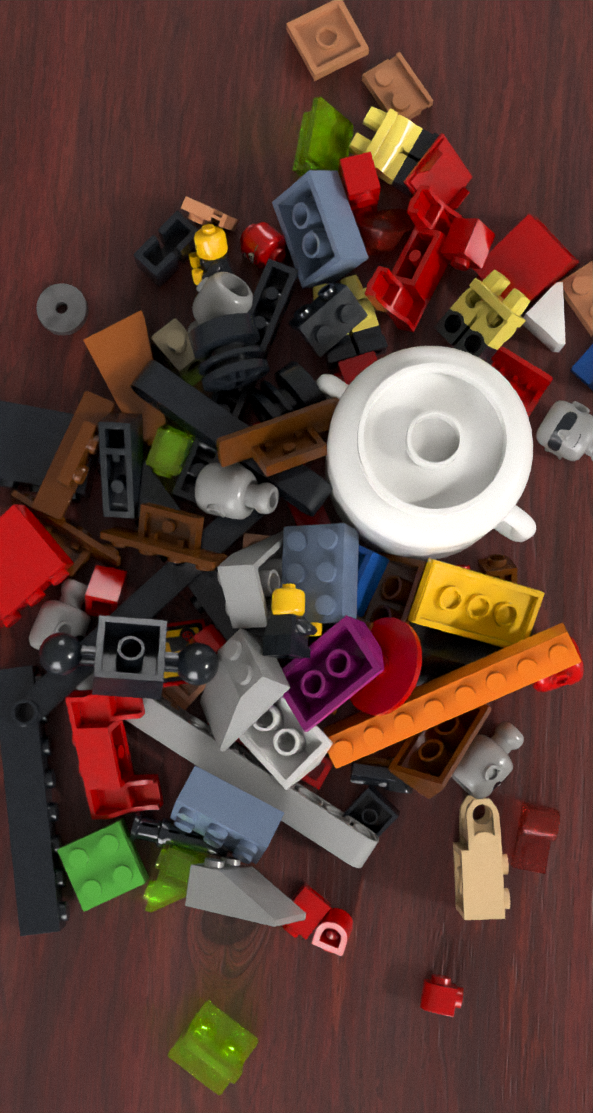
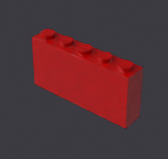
(27, 563)

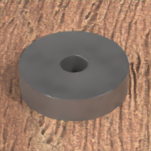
(52, 299)

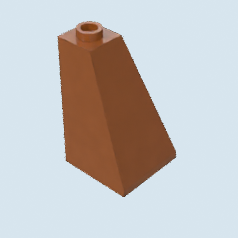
(120, 356)

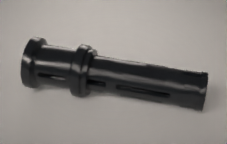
(164, 833)

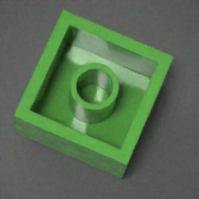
(103, 864)

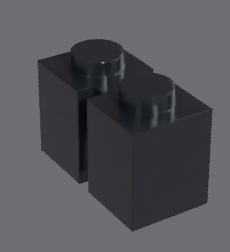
(178, 241)

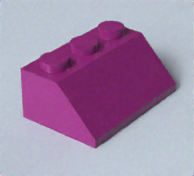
(337, 669)

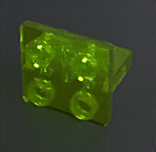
(322, 139)
(213, 1048)

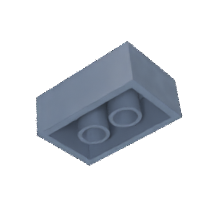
(319, 228)
(324, 566)
(225, 816)

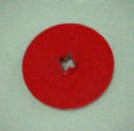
(401, 668)

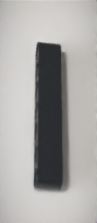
(210, 421)

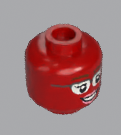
(262, 242)

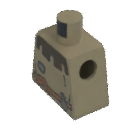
(176, 350)

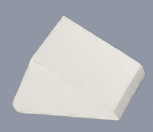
(547, 318)

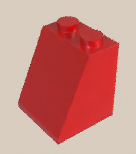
(529, 259)

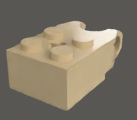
(480, 863)

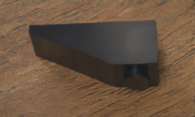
(121, 463)

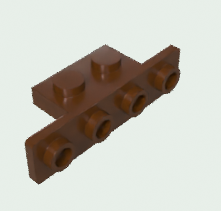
(280, 441)
(72, 457)
(168, 534)
(74, 541)

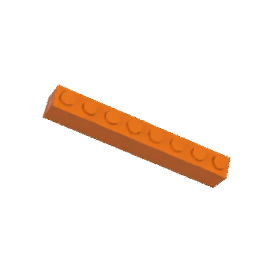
(454, 694)

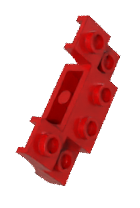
(420, 265)
(106, 756)

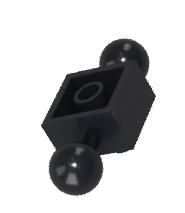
(129, 658)

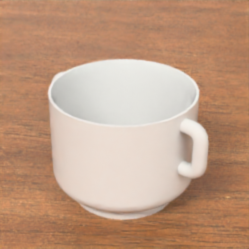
(428, 453)

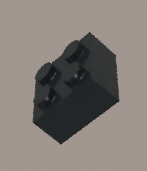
(372, 810)

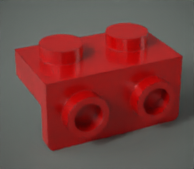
(523, 376)

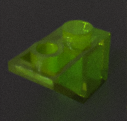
(169, 450)
(173, 877)

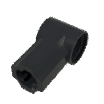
(375, 772)

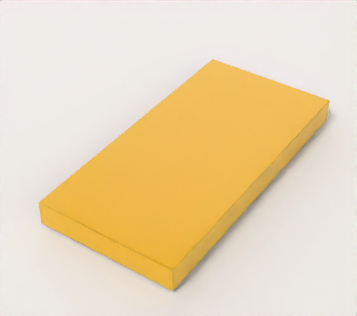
(474, 604)

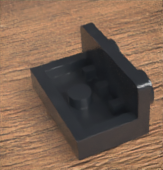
(328, 317)

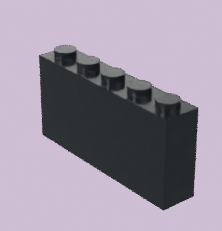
(29, 445)

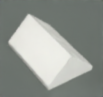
(284, 746)

